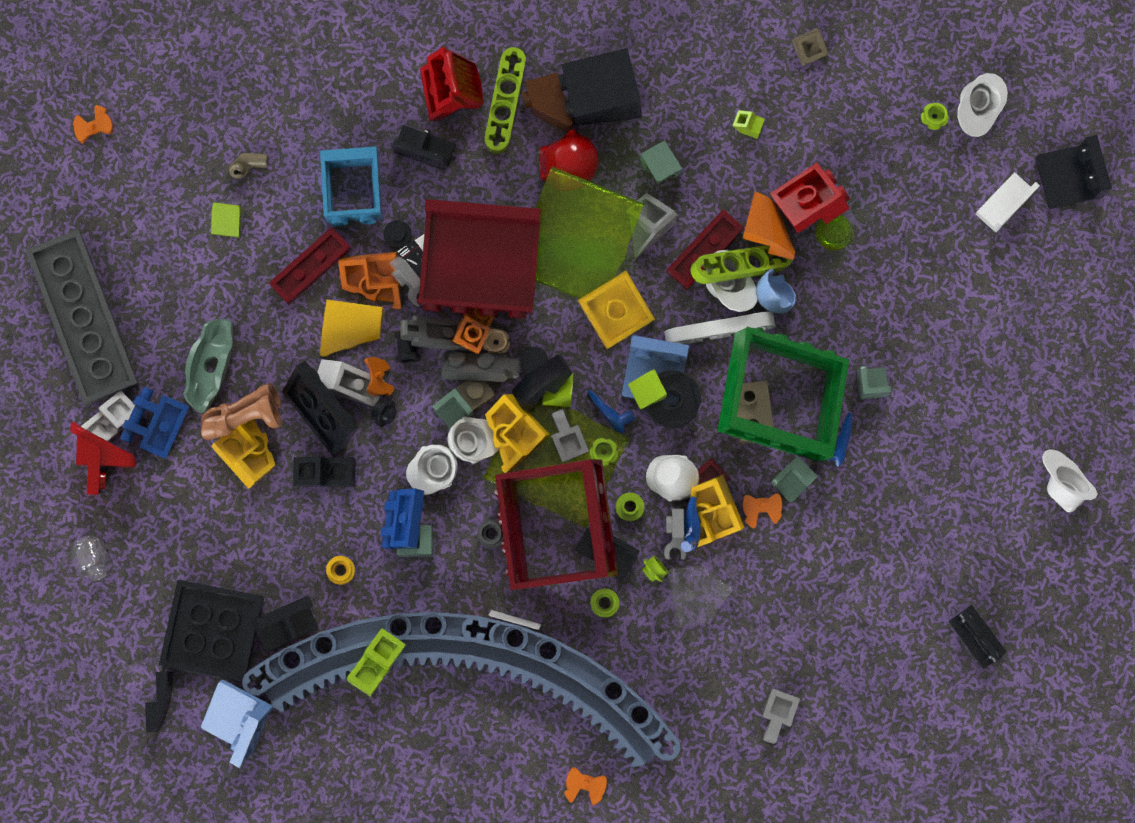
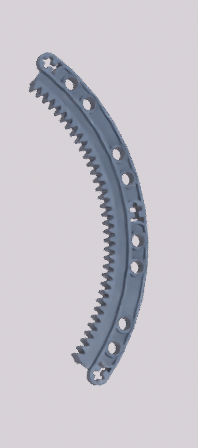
(567, 673)

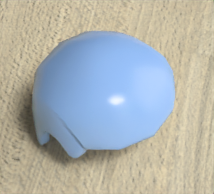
(775, 293)

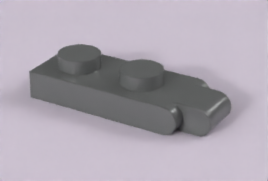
(431, 333)
(479, 366)

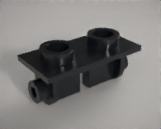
(977, 637)

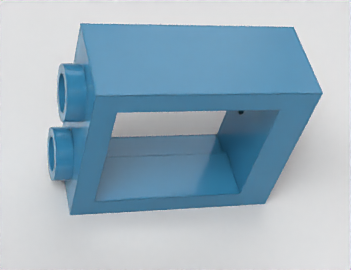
(350, 158)

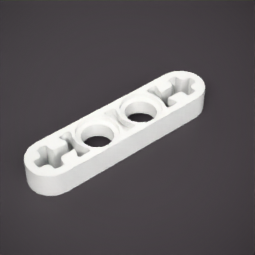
(719, 328)

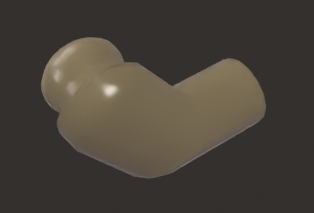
(246, 162)

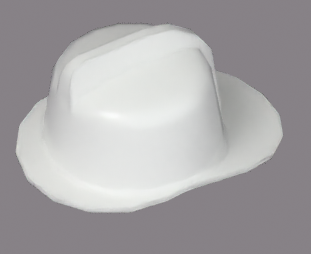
(981, 104)
(736, 293)
(1067, 482)

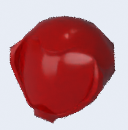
(570, 154)

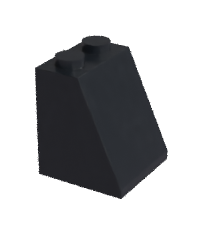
(601, 88)

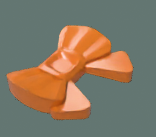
(101, 124)
(377, 386)
(753, 507)
(577, 781)

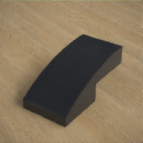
(546, 377)
(324, 471)
(157, 711)

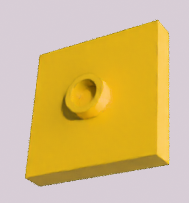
(616, 309)

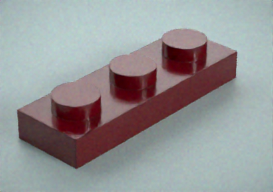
(714, 237)
(310, 266)

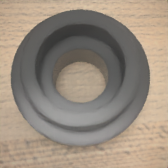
(483, 530)

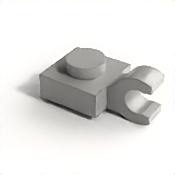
(405, 275)
(569, 440)
(675, 525)
(780, 711)

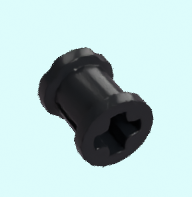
(406, 350)

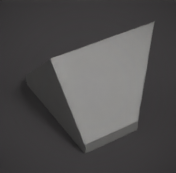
(652, 223)

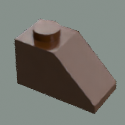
(547, 101)

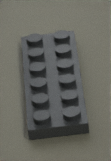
(82, 317)

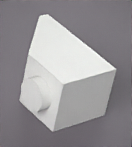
(346, 381)

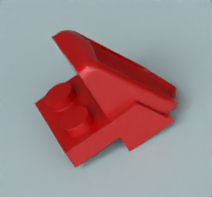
(450, 84)
(98, 453)

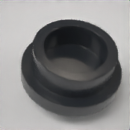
(397, 234)
(384, 412)

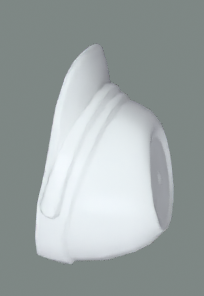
(471, 440)
(432, 469)
(672, 476)

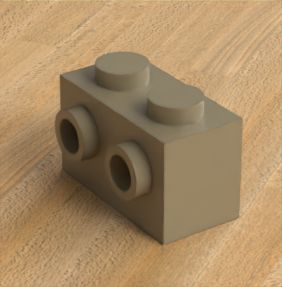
(755, 405)

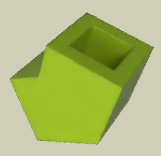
(748, 123)

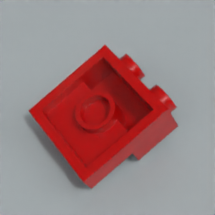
(811, 198)

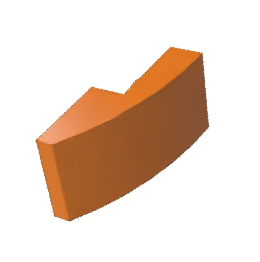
(473, 330)

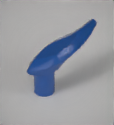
(610, 415)
(842, 441)
(691, 527)

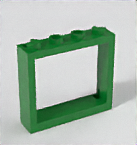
(802, 352)

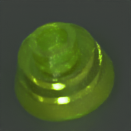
(835, 234)

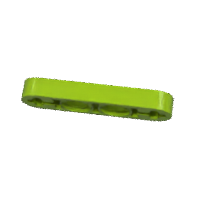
(505, 100)
(741, 261)

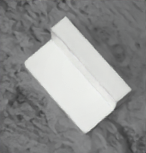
(1006, 202)

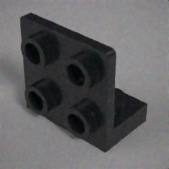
(1074, 174)

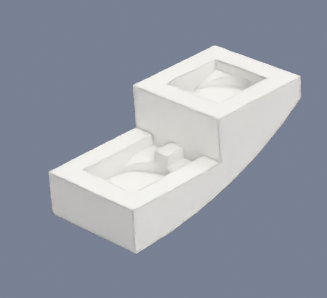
(111, 415)

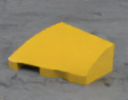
(349, 325)
(514, 431)
(249, 459)
(715, 510)

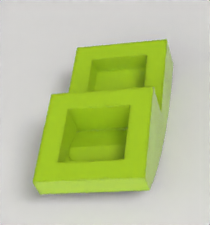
(376, 662)

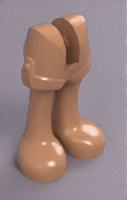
(257, 405)

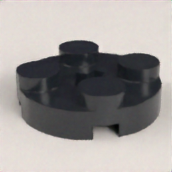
(685, 409)

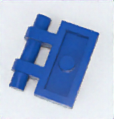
(163, 424)
(402, 519)

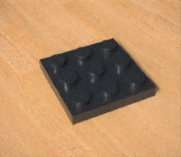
(211, 630)

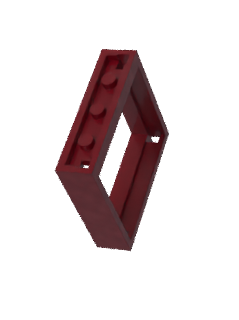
(598, 516)

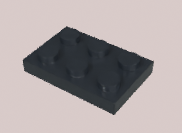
(319, 408)

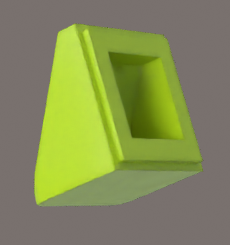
(226, 219)
(647, 389)
(562, 397)

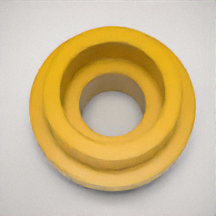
(331, 570)

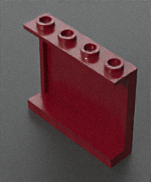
(479, 258)

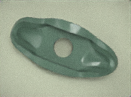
(214, 342)

